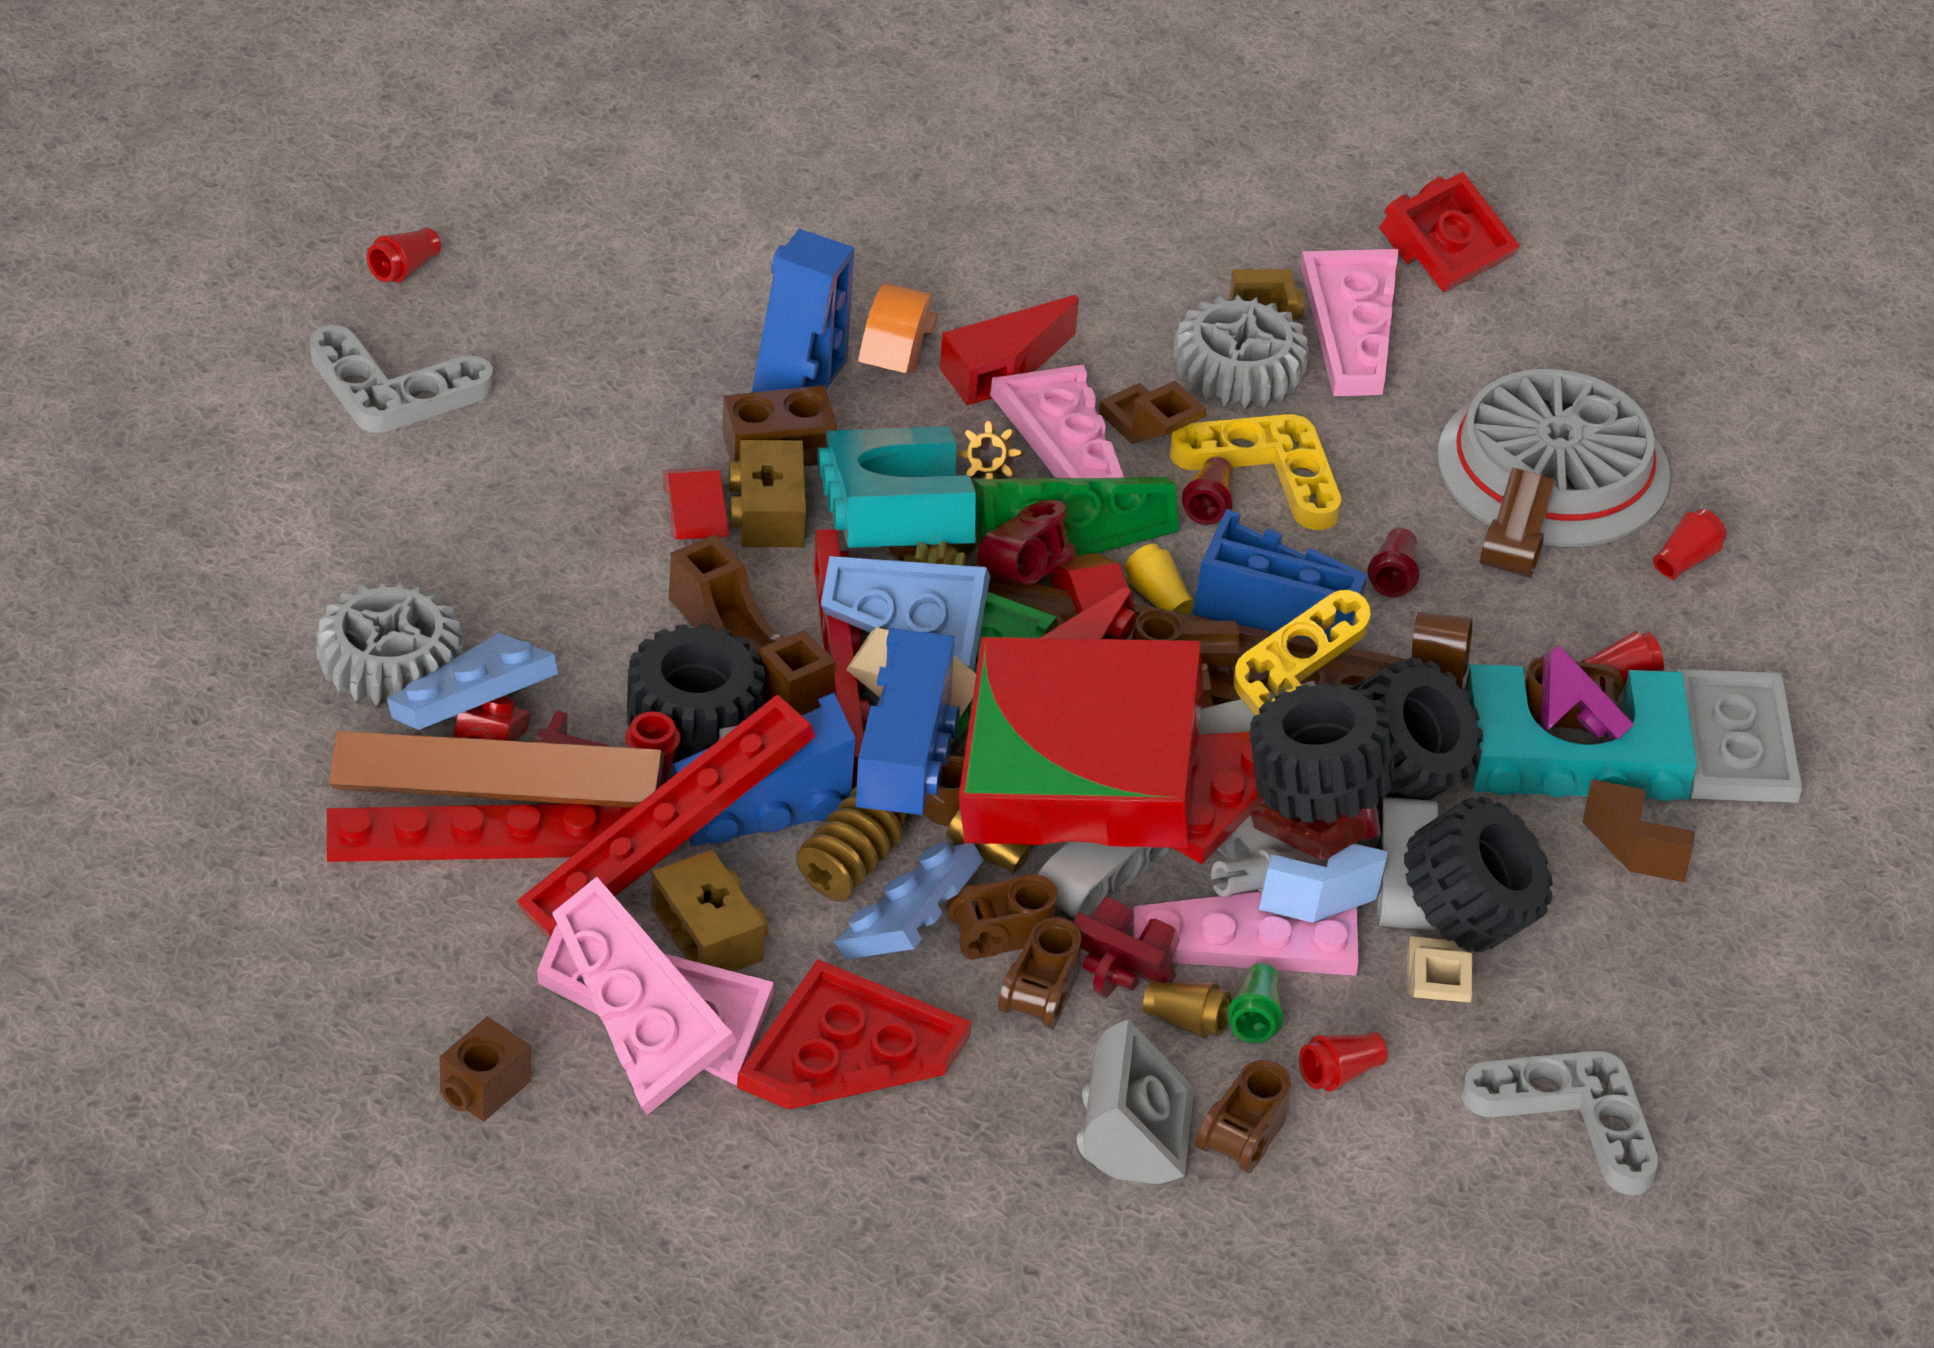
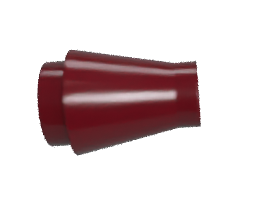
(1209, 492)
(1395, 564)

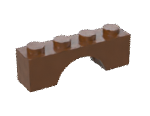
(714, 590)

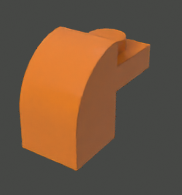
(897, 328)

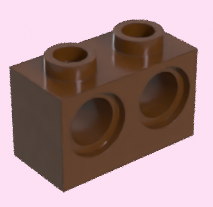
(779, 415)

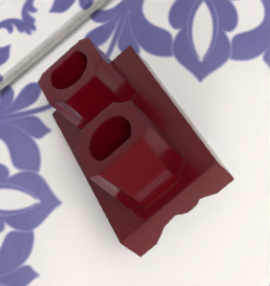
(1120, 957)

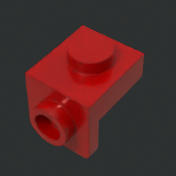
(493, 721)

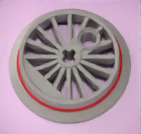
(1592, 442)

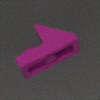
(1568, 685)

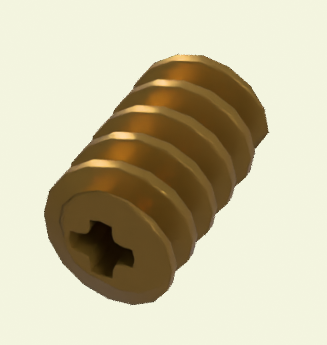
(848, 847)

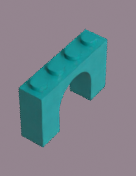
(897, 487)
(1526, 759)

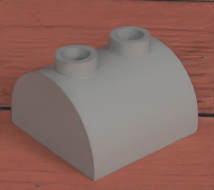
(1135, 1110)

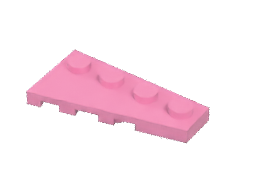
(1352, 314)
(1059, 421)
(1239, 935)
(733, 996)
(648, 1007)

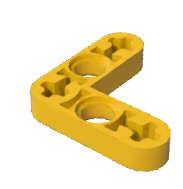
(1271, 445)
(1283, 667)

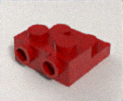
(1448, 231)

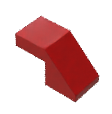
(695, 503)
(1088, 579)

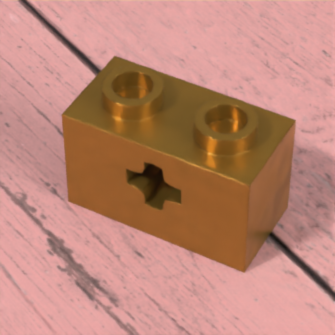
(770, 493)
(708, 912)

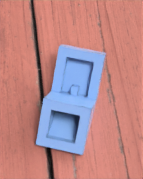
(1320, 892)

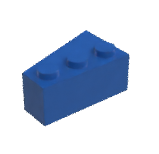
(806, 314)
(1266, 582)
(910, 726)
(798, 790)

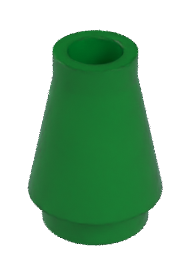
(1257, 1008)

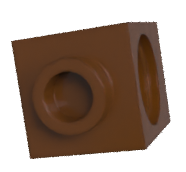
(484, 1069)

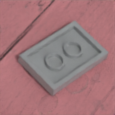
(1741, 736)

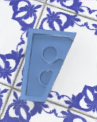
(909, 598)
(473, 679)
(909, 902)

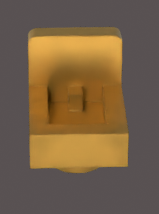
(1270, 287)

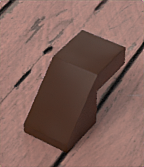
(1152, 414)
(1641, 846)

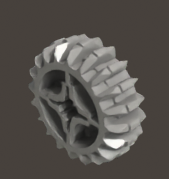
(1240, 351)
(385, 640)

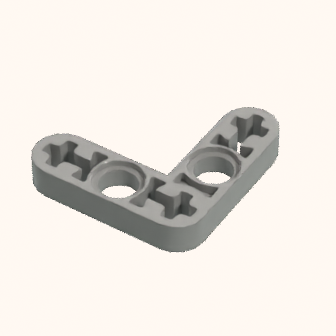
(453, 381)
(1575, 1091)

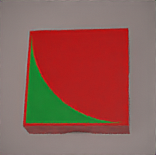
(1082, 742)

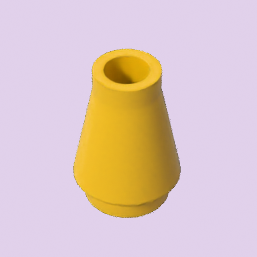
(1156, 578)

